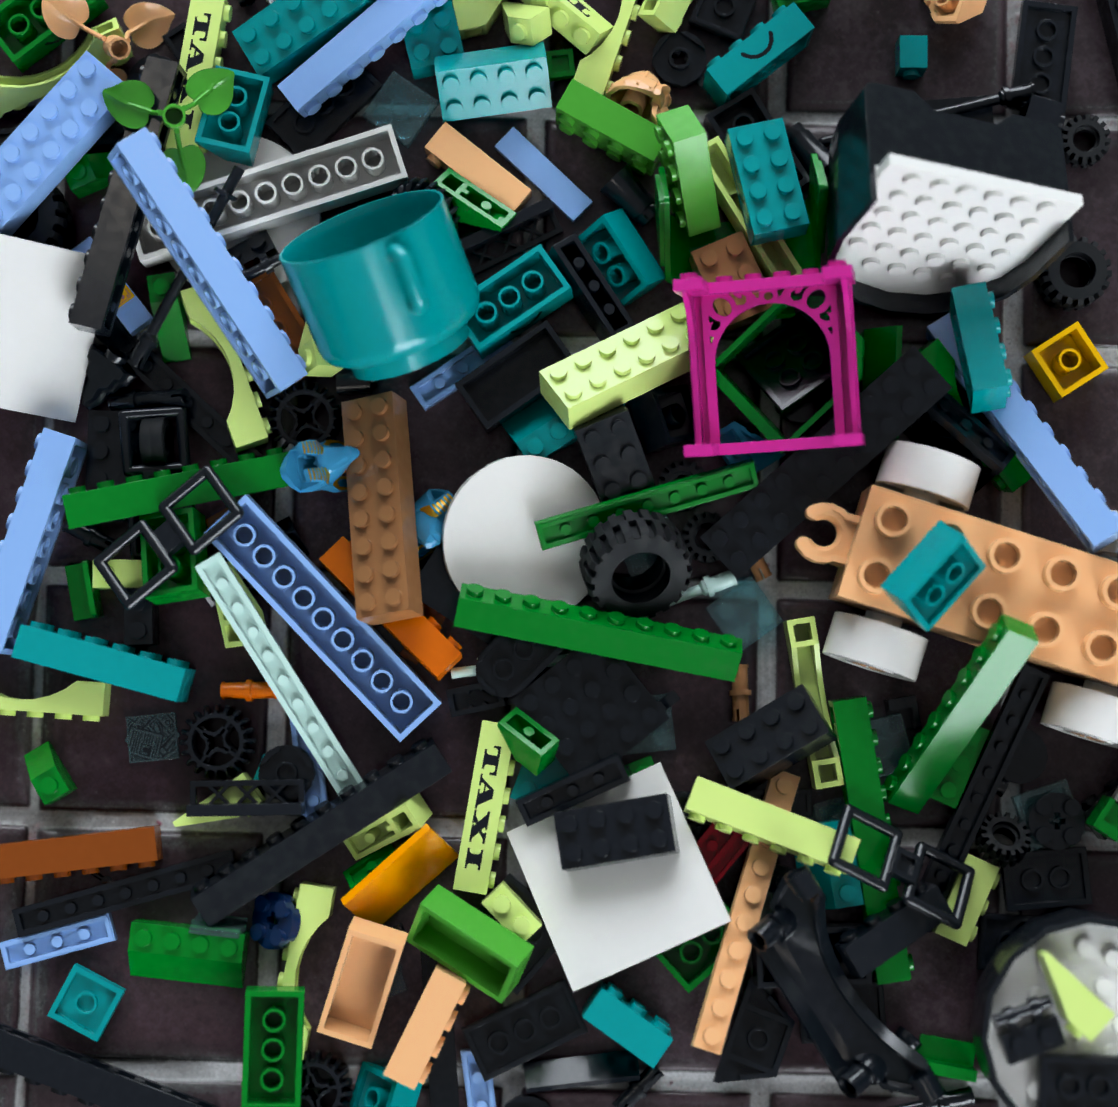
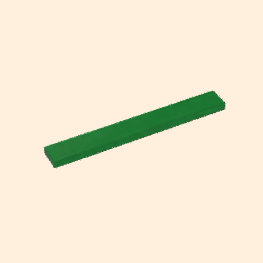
(661, 499)

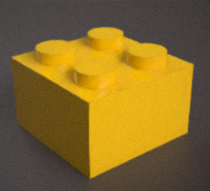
(1065, 362)

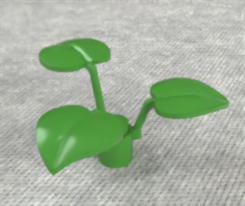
(209, 88)

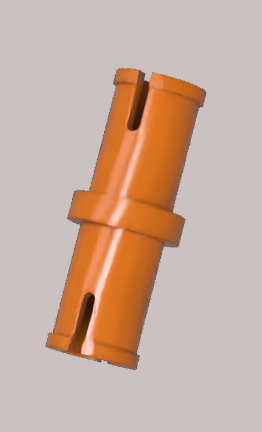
(245, 690)

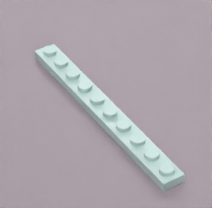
(278, 672)

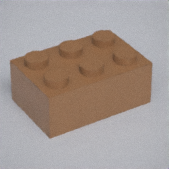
(729, 258)

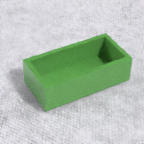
(609, 127)
(687, 170)
(469, 943)

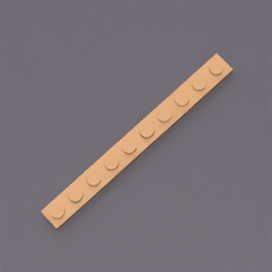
(744, 913)

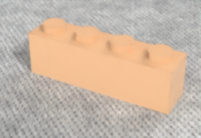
(456, 152)

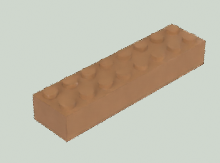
(382, 510)

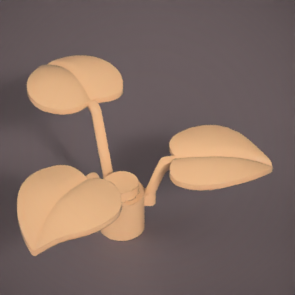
(145, 22)

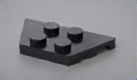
(755, 1038)

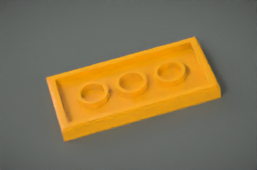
(400, 876)

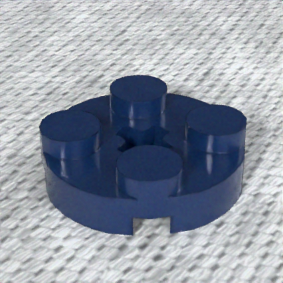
(266, 909)

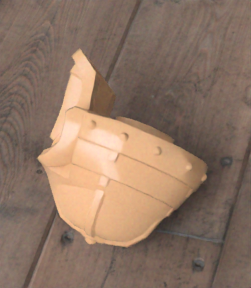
(641, 94)

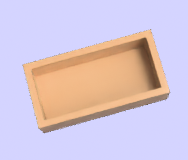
(362, 982)
(425, 1028)

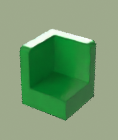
(1105, 818)

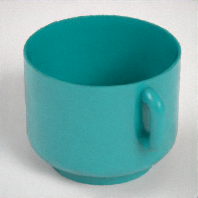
(384, 285)

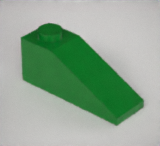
(474, 204)
(174, 332)

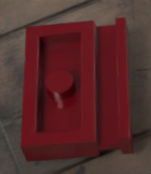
(720, 850)

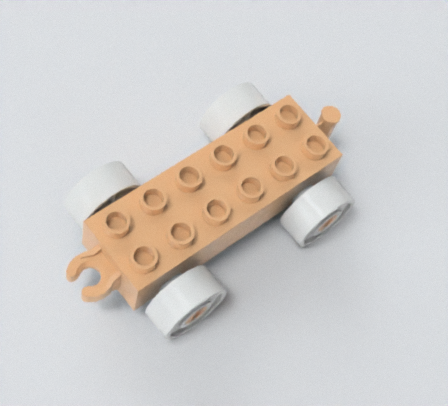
(1048, 585)

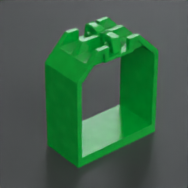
(744, 403)

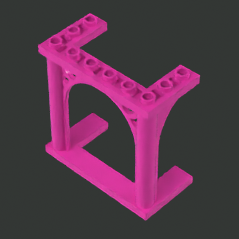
(698, 299)

